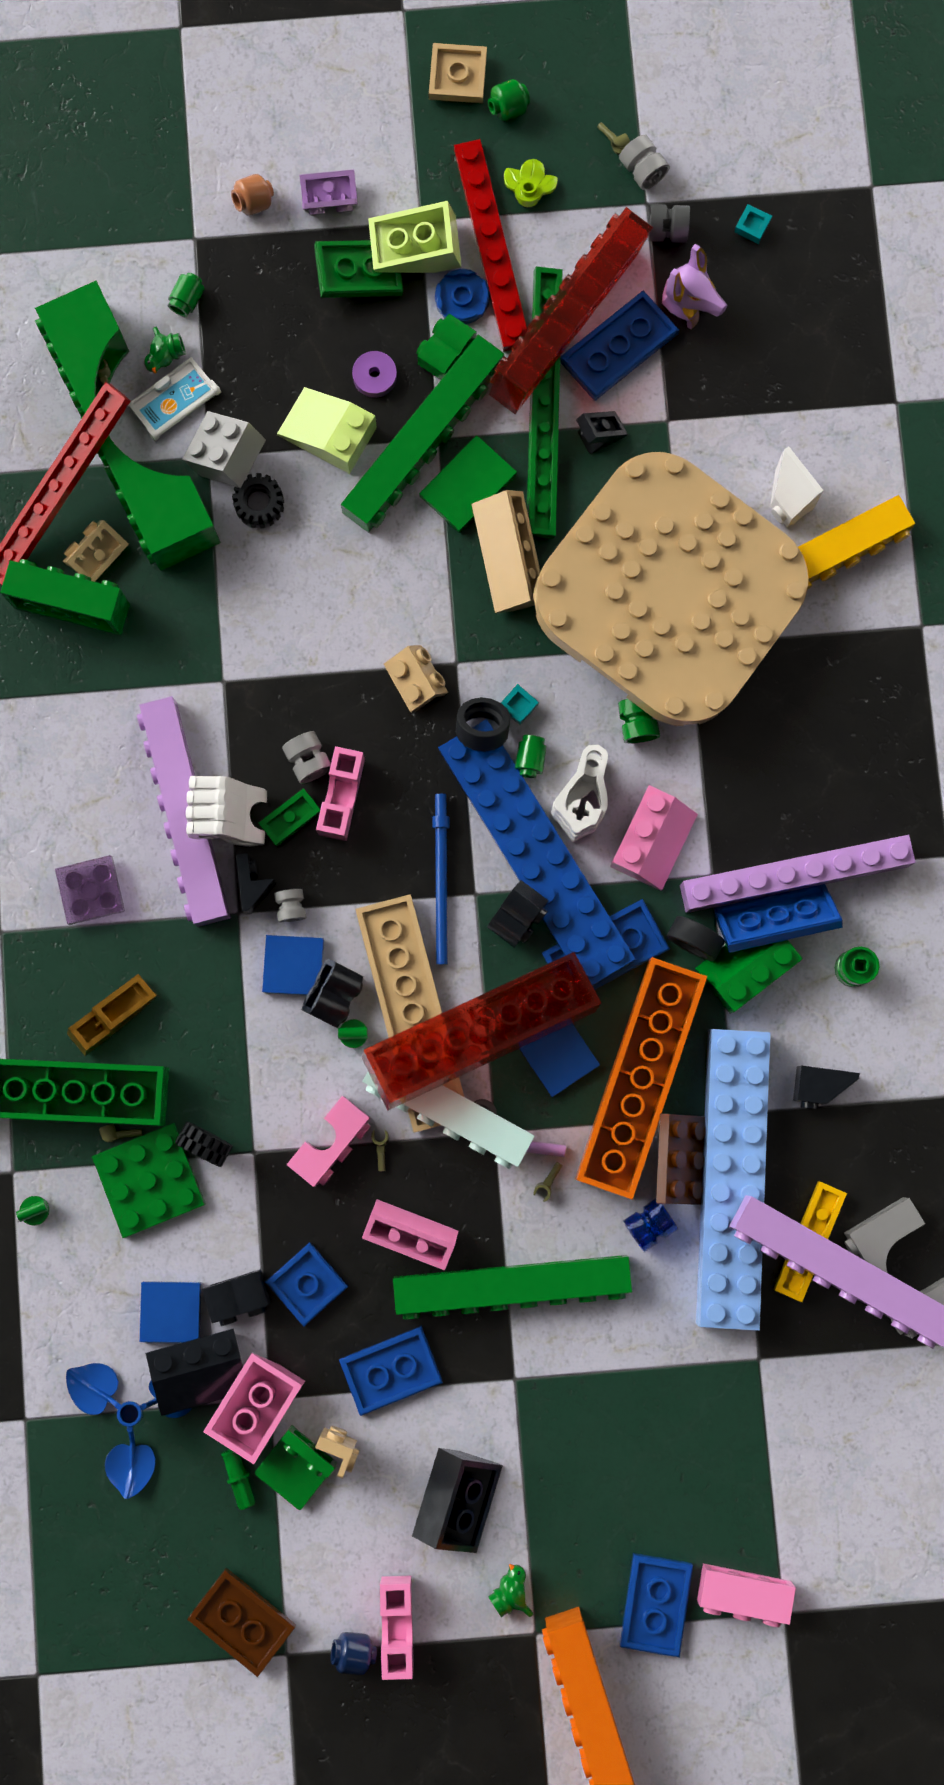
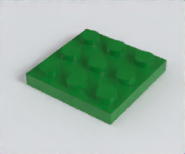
(148, 1180)

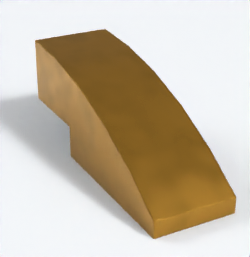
(111, 1014)

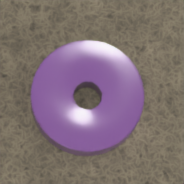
(378, 385)

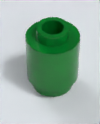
(185, 294)
(531, 756)

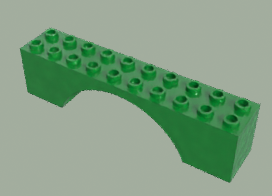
(158, 505)

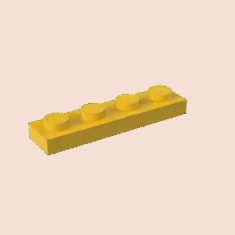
(820, 1218)

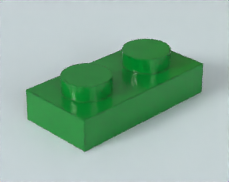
(290, 817)

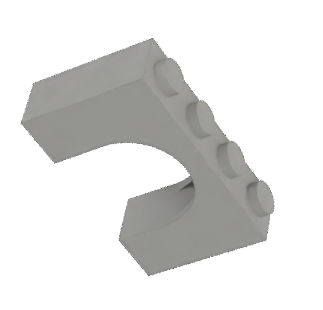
(877, 1235)

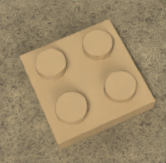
(457, 73)

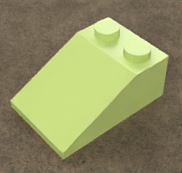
(416, 240)
(329, 428)

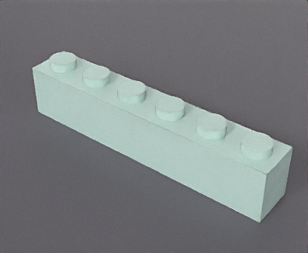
(470, 1121)

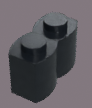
(518, 914)
(332, 993)
(236, 1296)

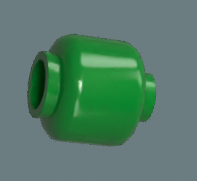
(509, 100)

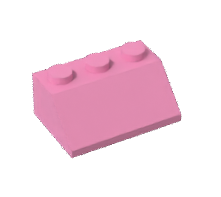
(654, 838)
(254, 1407)

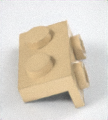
(415, 677)
(338, 1444)

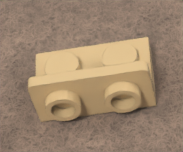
(95, 550)

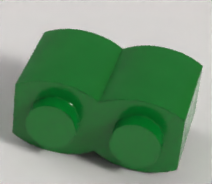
(445, 346)

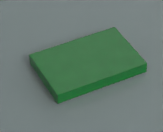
(348, 271)
(468, 478)

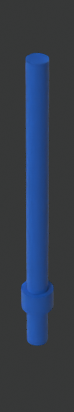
(441, 823)

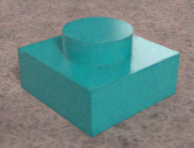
(753, 224)
(519, 704)

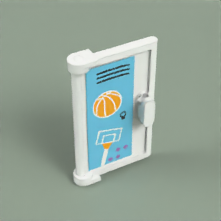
(176, 400)

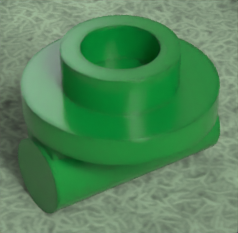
(353, 1033)
(33, 1210)

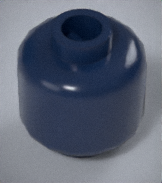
(353, 1653)

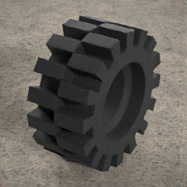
(263, 516)
(203, 1144)

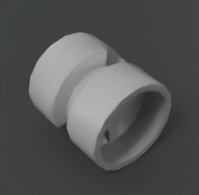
(644, 162)
(302, 748)

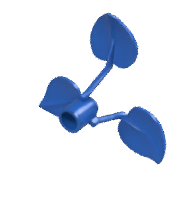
(126, 1466)

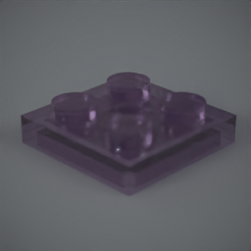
(89, 890)

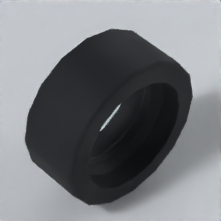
(477, 739)
(695, 938)

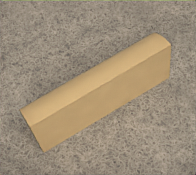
(507, 550)

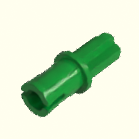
(239, 1479)

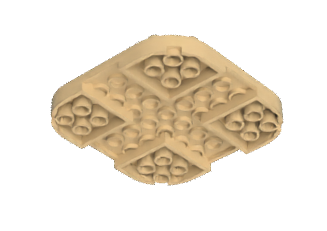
(671, 588)

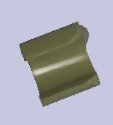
(617, 142)
(104, 373)
(110, 1134)
(380, 1147)
(548, 1181)

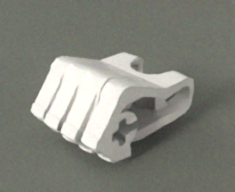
(581, 784)
(222, 809)

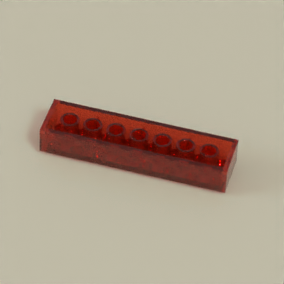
(568, 310)
(480, 1030)

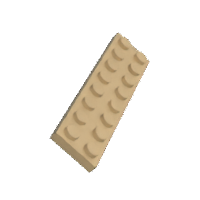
(400, 972)

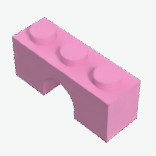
(341, 794)
(316, 1164)
(396, 1627)

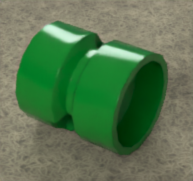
(638, 725)
(857, 966)

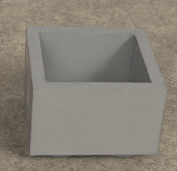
(224, 449)

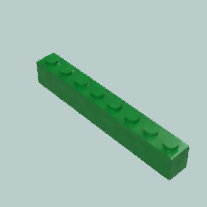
(422, 435)
(512, 1285)

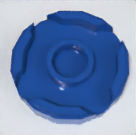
(462, 295)

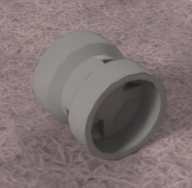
(290, 907)

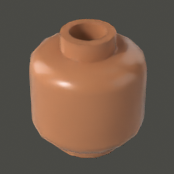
(252, 194)

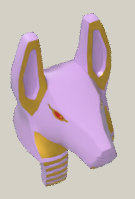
(692, 290)

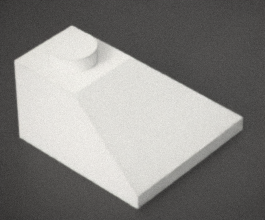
(794, 490)

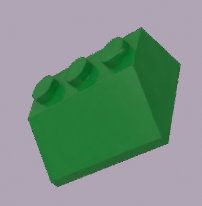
(746, 972)

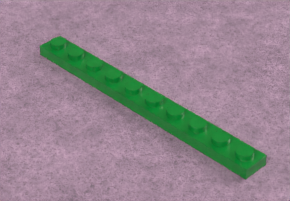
(544, 425)

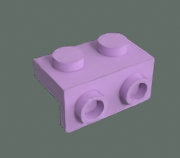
(328, 190)

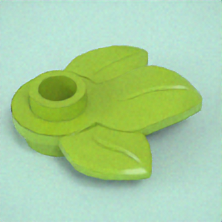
(529, 182)

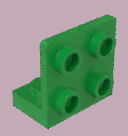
(295, 1468)

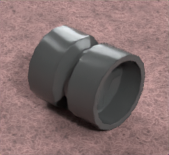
(678, 223)

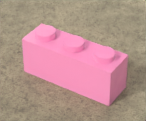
(410, 1234)
(745, 1595)

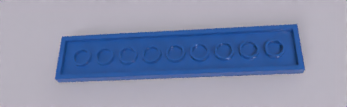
(538, 856)

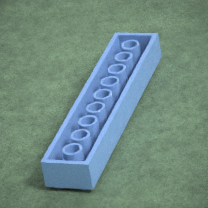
(731, 1169)

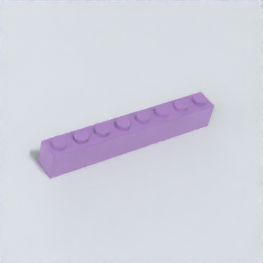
(172, 772)
(797, 873)
(840, 1269)

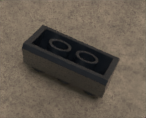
(194, 1371)
(456, 1501)

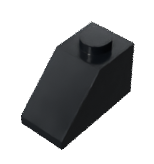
(820, 1085)

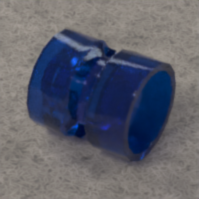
(650, 1225)

